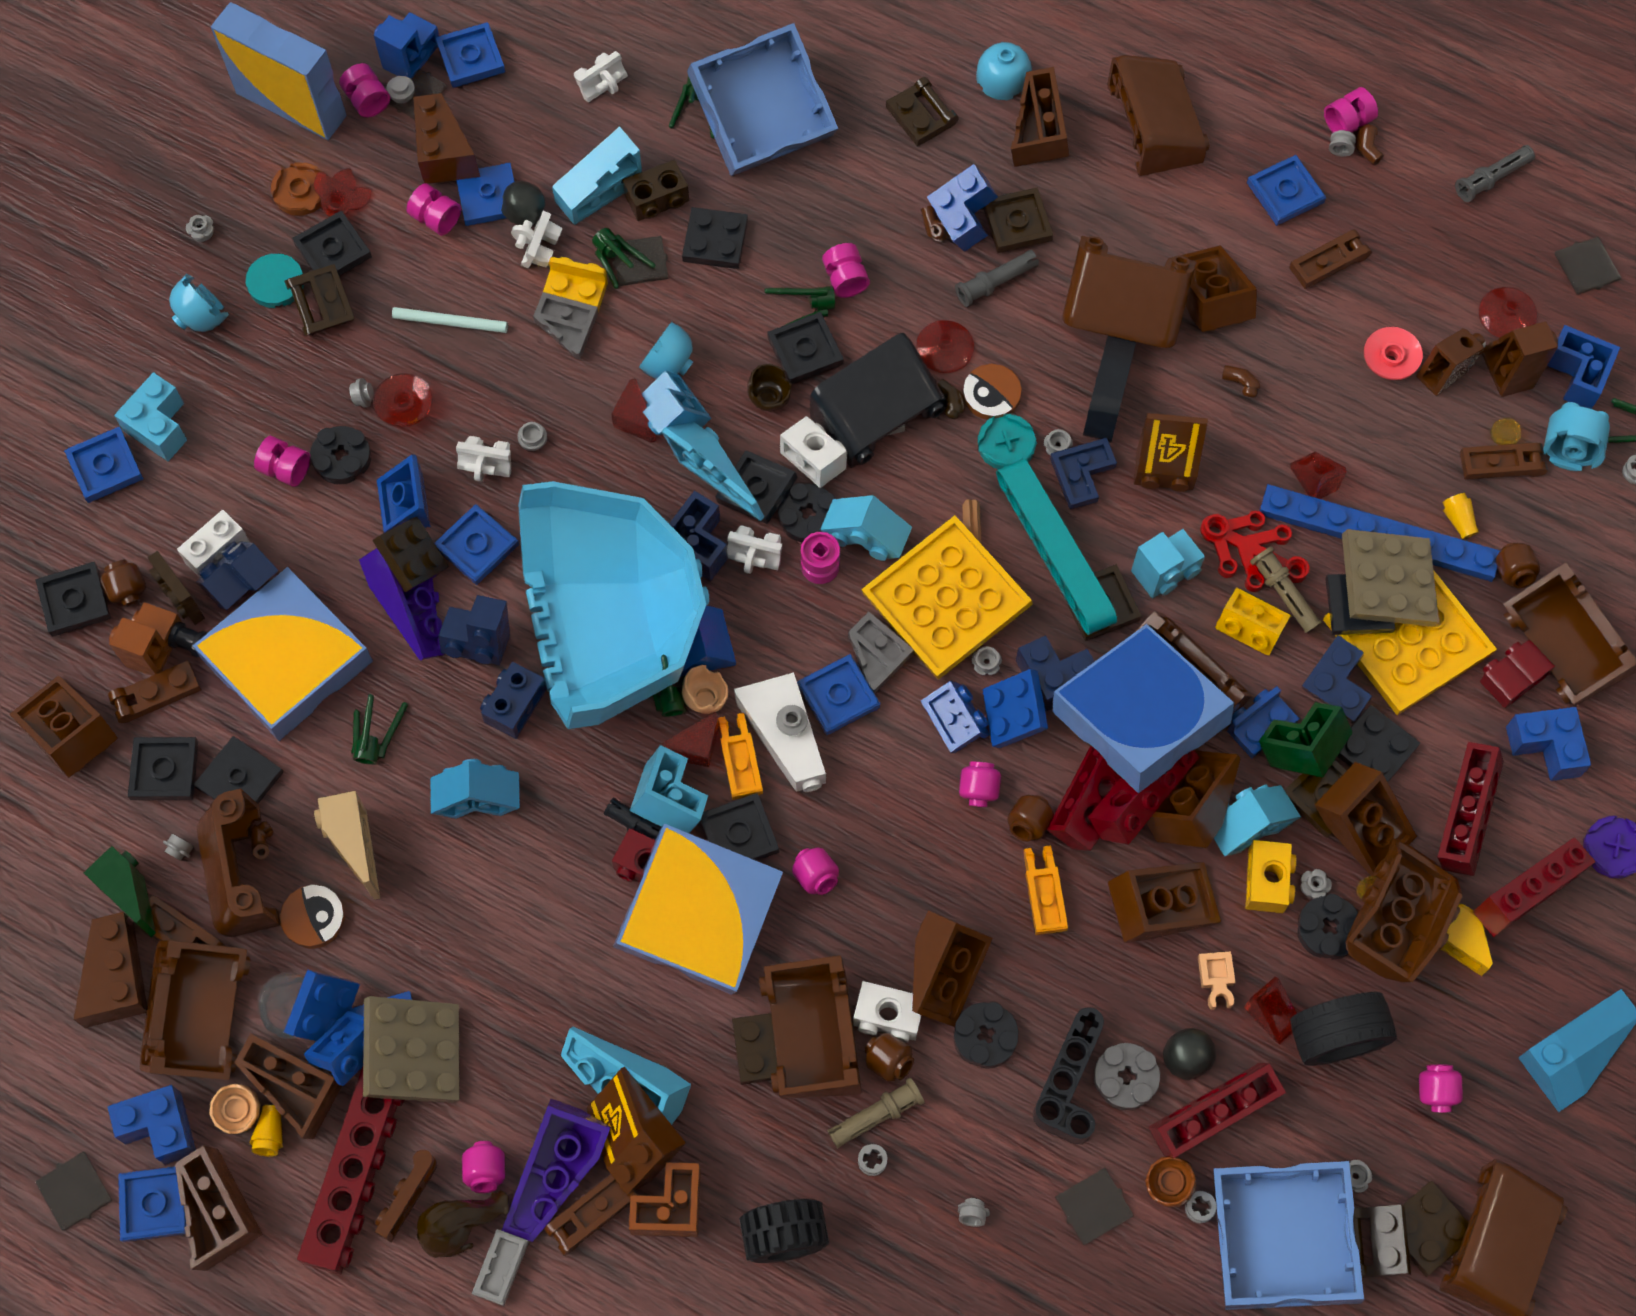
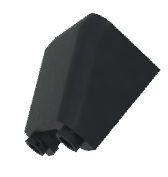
(876, 397)

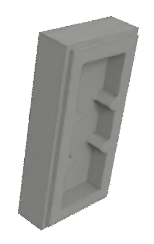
(500, 1267)

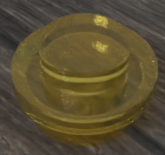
(1505, 431)

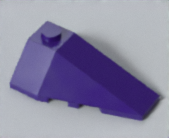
(410, 611)
(560, 1158)

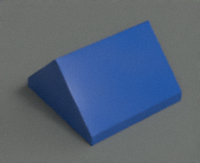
(403, 494)
(711, 643)

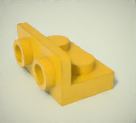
(576, 281)
(1252, 621)

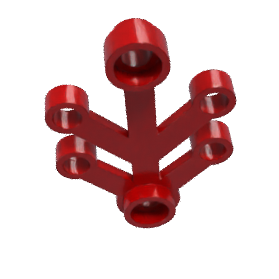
(1249, 546)

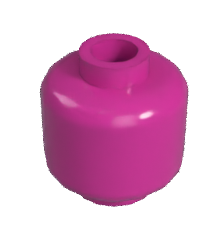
(980, 783)
(815, 871)
(1440, 1087)
(483, 1167)

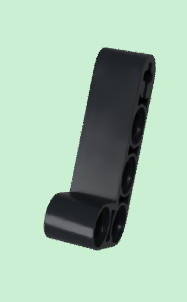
(1109, 388)
(1072, 1071)

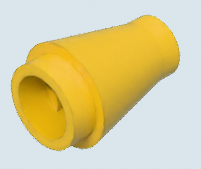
(1461, 514)
(267, 1133)

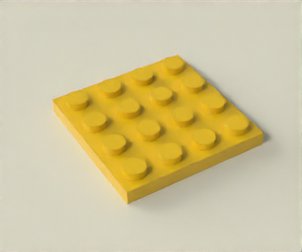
(947, 597)
(1421, 658)

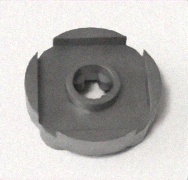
(1142, 1065)

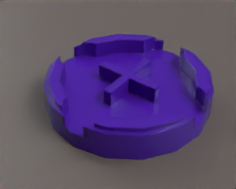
(1612, 846)

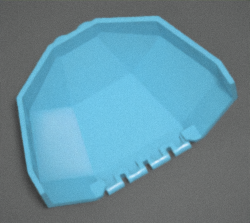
(610, 595)

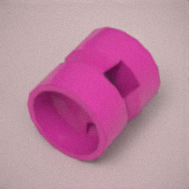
(364, 90)
(1351, 111)
(435, 210)
(845, 271)
(279, 460)
(820, 557)

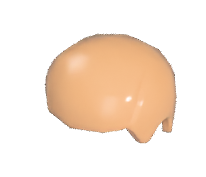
(704, 690)
(234, 1108)

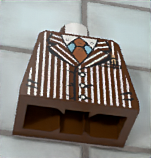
(1460, 351)

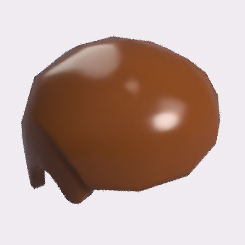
(1170, 1182)

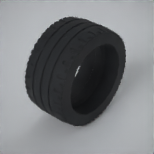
(1343, 1028)

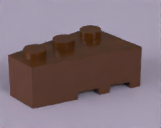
(111, 973)

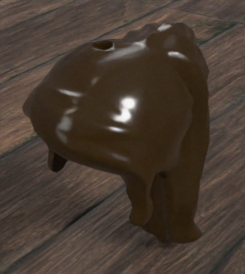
(448, 1223)

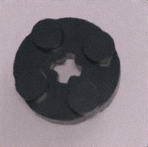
(335, 439)
(802, 497)
(1311, 924)
(977, 1051)

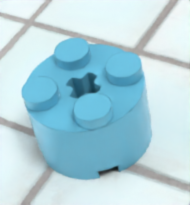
(1577, 437)

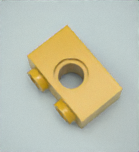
(1260, 892)

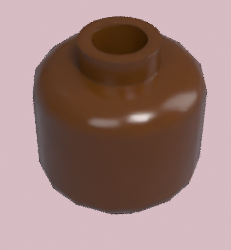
(1517, 565)
(123, 582)
(1030, 817)
(889, 1057)

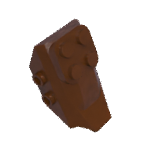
(1404, 914)

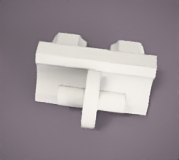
(601, 77)
(543, 230)
(483, 459)
(754, 551)

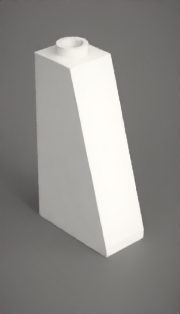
(794, 755)

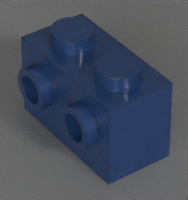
(513, 699)

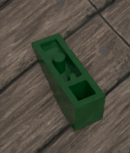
(124, 885)

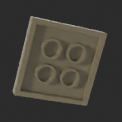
(1390, 578)
(411, 1050)

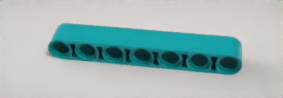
(1056, 547)

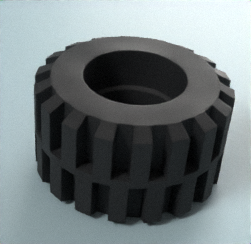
(784, 1230)

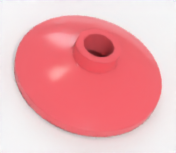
(1395, 343)

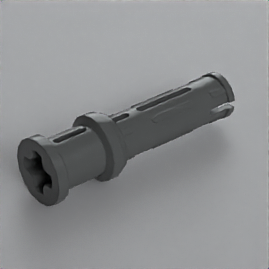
(1485, 177)
(985, 283)

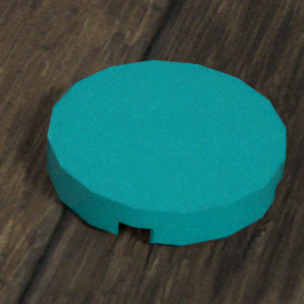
(267, 278)
(1006, 441)

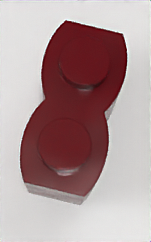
(1516, 673)

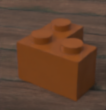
(144, 639)
(675, 1211)

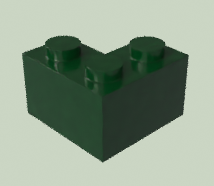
(1308, 745)

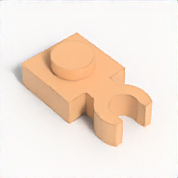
(1217, 973)

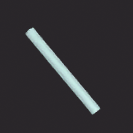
(449, 320)

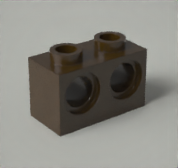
(653, 185)

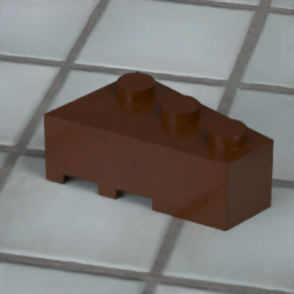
(1040, 123)
(440, 142)
(1520, 357)
(292, 1084)
(213, 1208)

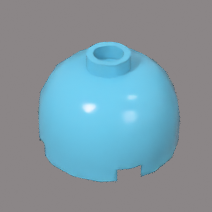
(1003, 70)
(195, 306)
(669, 353)

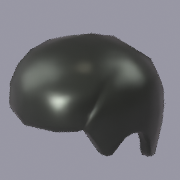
(523, 202)
(1189, 1053)

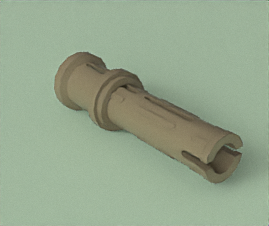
(1277, 577)
(888, 1107)

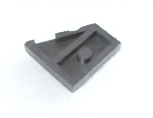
(566, 321)
(878, 650)

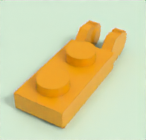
(740, 759)
(1045, 893)

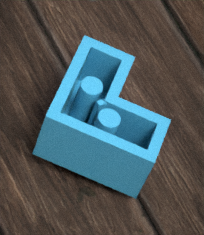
(149, 414)
(869, 524)
(1166, 562)
(663, 796)
(1254, 816)

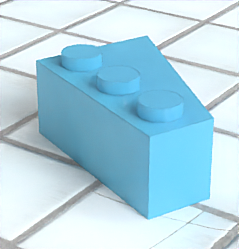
(598, 177)

